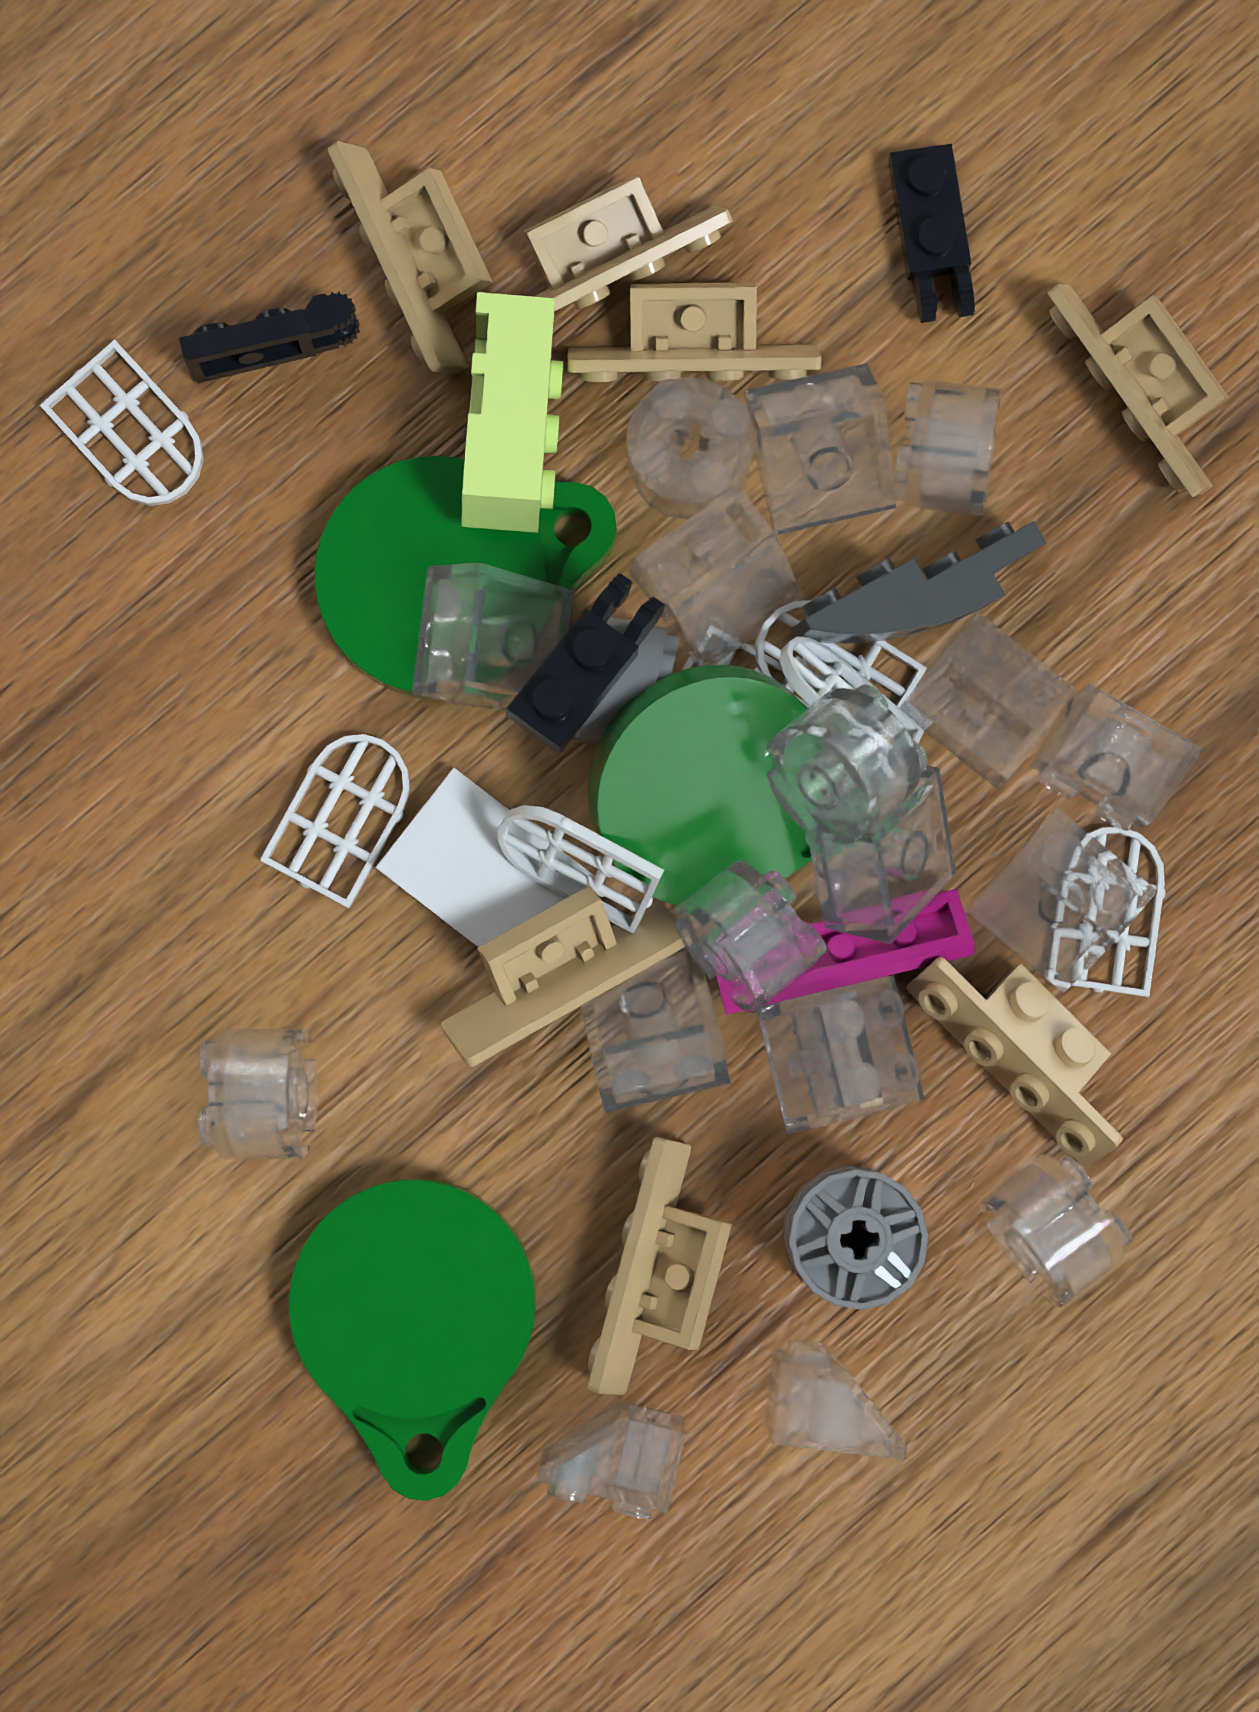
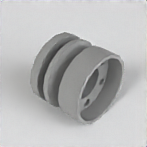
(826, 1210)

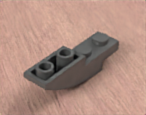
(904, 603)

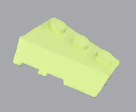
(509, 414)

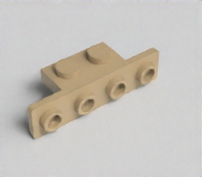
(612, 238)
(420, 247)
(693, 330)
(1152, 372)
(555, 967)
(1028, 1047)
(663, 1273)

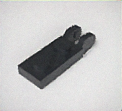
(932, 226)
(271, 338)
(582, 668)

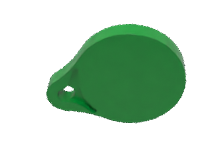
(410, 518)
(689, 779)
(413, 1320)

